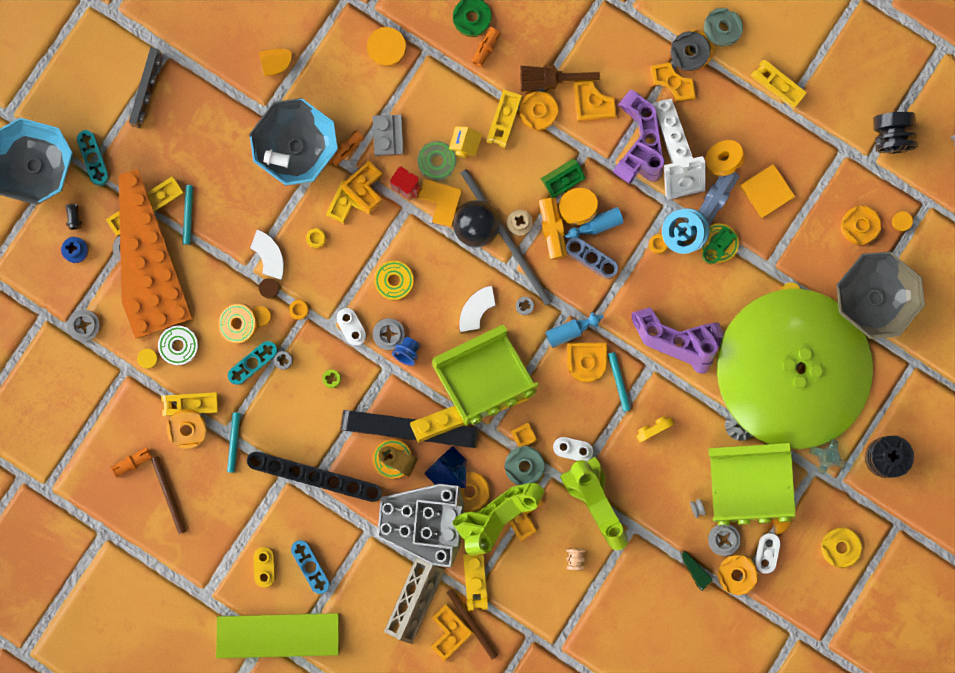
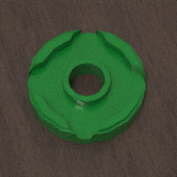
(475, 28)

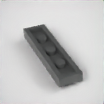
(147, 81)

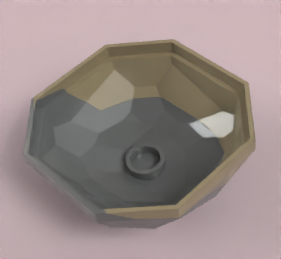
(880, 295)

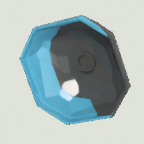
(298, 131)
(32, 161)

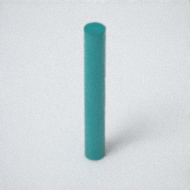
(187, 215)
(619, 381)
(233, 442)

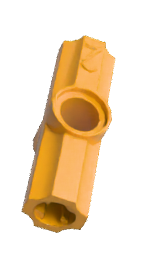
(552, 228)

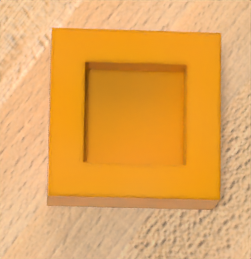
(523, 435)

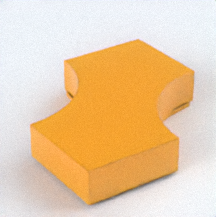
(666, 77)

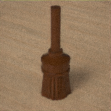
(548, 77)

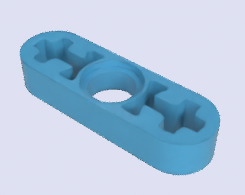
(298, 556)

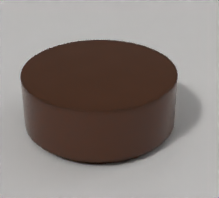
(269, 288)

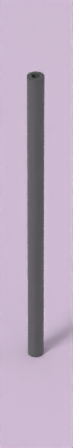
(509, 242)

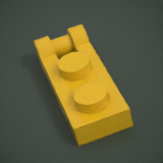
(778, 84)
(504, 118)
(198, 402)
(475, 581)

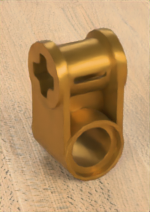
(400, 462)

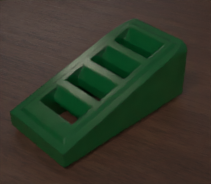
(698, 574)

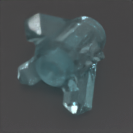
(828, 457)

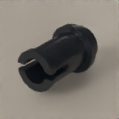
(73, 217)

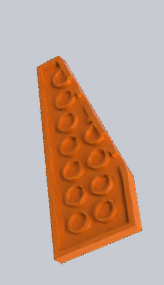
(148, 278)

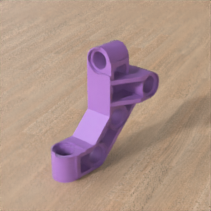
(642, 156)
(697, 343)

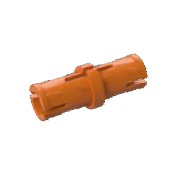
(485, 47)
(347, 147)
(131, 462)

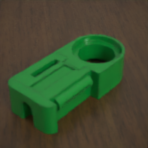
(719, 244)

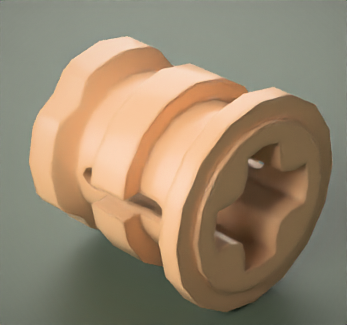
(575, 558)

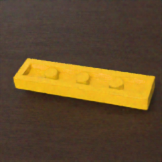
(158, 196)

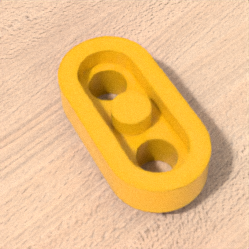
(661, 424)
(264, 567)

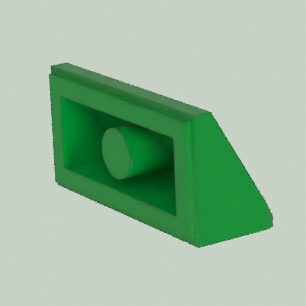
(563, 178)

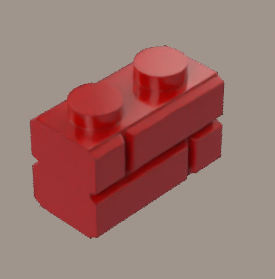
(405, 183)

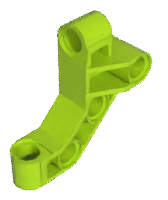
(587, 483)
(483, 528)

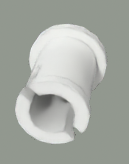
(276, 158)

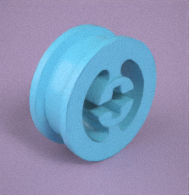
(696, 225)

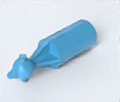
(598, 224)
(571, 330)

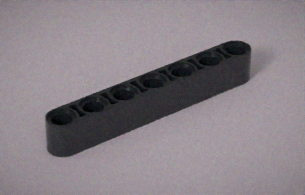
(400, 428)
(306, 470)

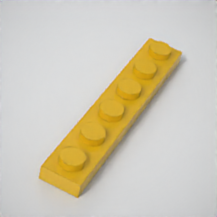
(440, 422)

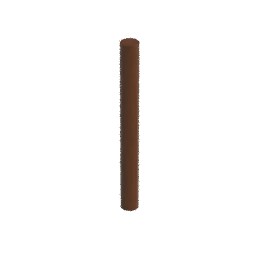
(168, 495)
(472, 623)

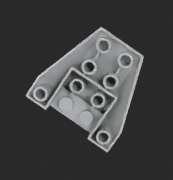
(422, 522)

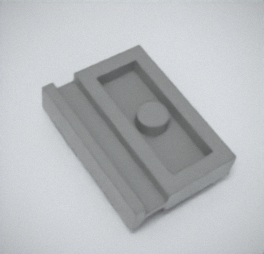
(387, 135)

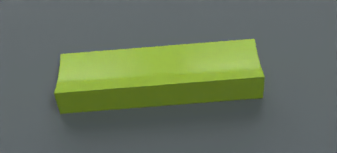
(277, 635)

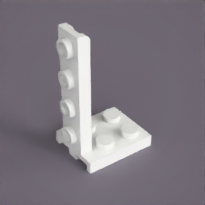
(685, 173)

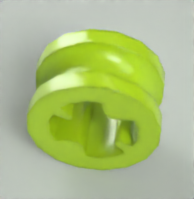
(334, 384)

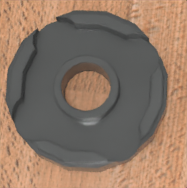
(687, 62)

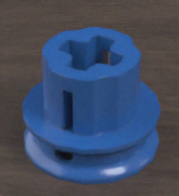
(79, 254)
(406, 351)

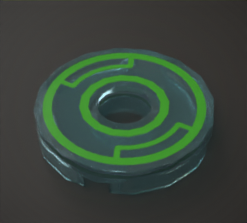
(432, 149)

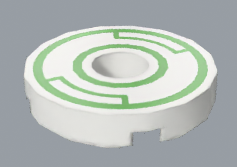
(167, 340)

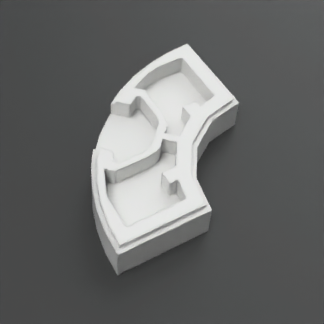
(270, 253)
(474, 309)

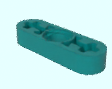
(92, 173)
(244, 376)

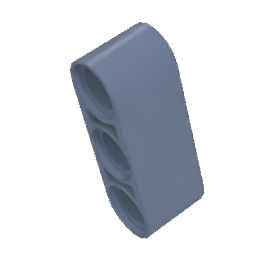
(596, 267)

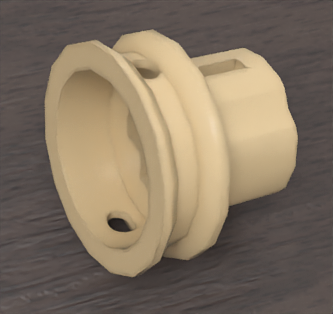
(522, 229)

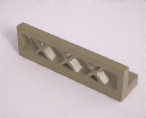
(417, 603)

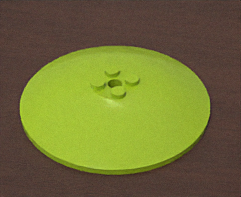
(761, 376)

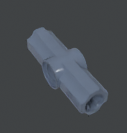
(717, 196)

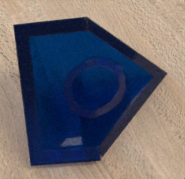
(449, 469)

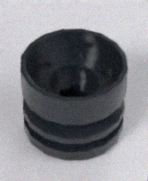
(895, 132)
(877, 456)

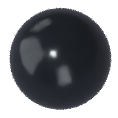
(476, 223)

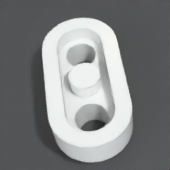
(351, 326)
(573, 448)
(767, 553)

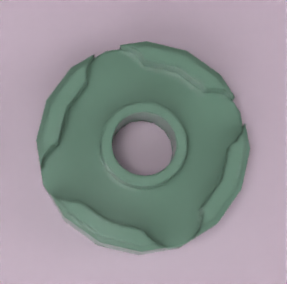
(721, 37)
(520, 454)

